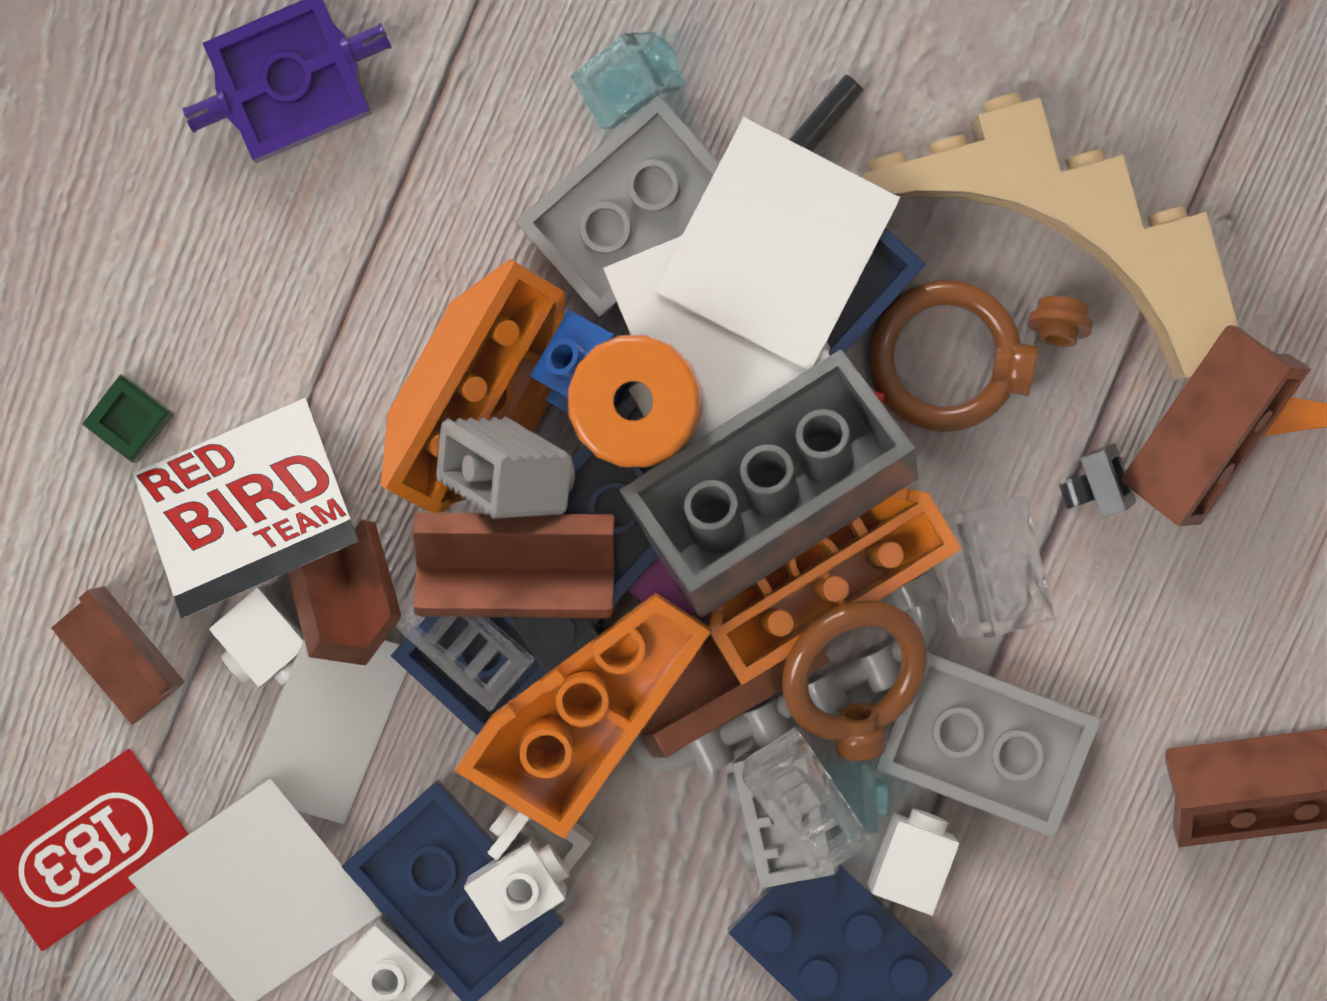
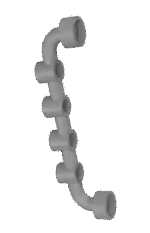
(768, 719)

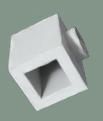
(259, 638)
(914, 861)
(518, 886)
(385, 967)

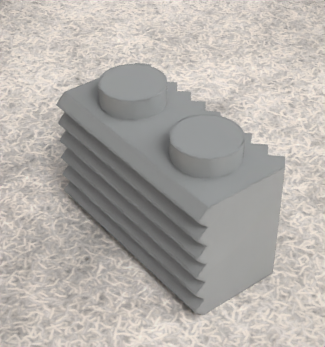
(504, 468)

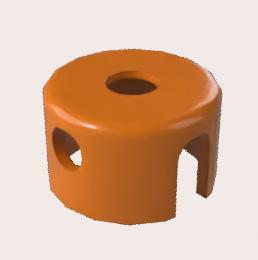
(674, 411)

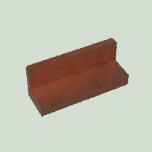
(1213, 426)
(514, 565)
(707, 698)
(1249, 787)

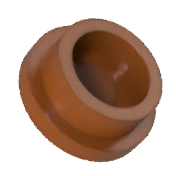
(1060, 320)

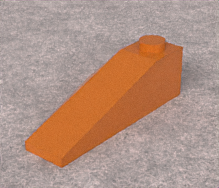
(573, 725)

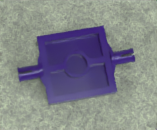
(287, 78)

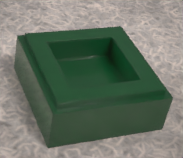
(128, 418)

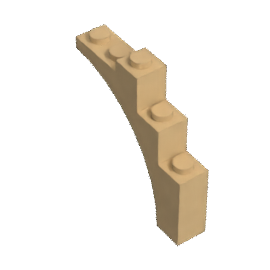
(1013, 165)

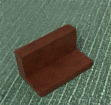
(347, 600)
(117, 654)

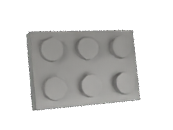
(621, 201)
(990, 745)

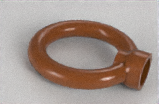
(1011, 369)
(859, 726)

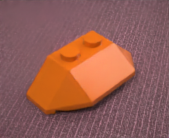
(473, 369)
(851, 565)

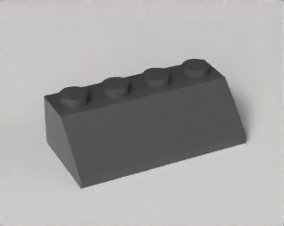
(771, 483)

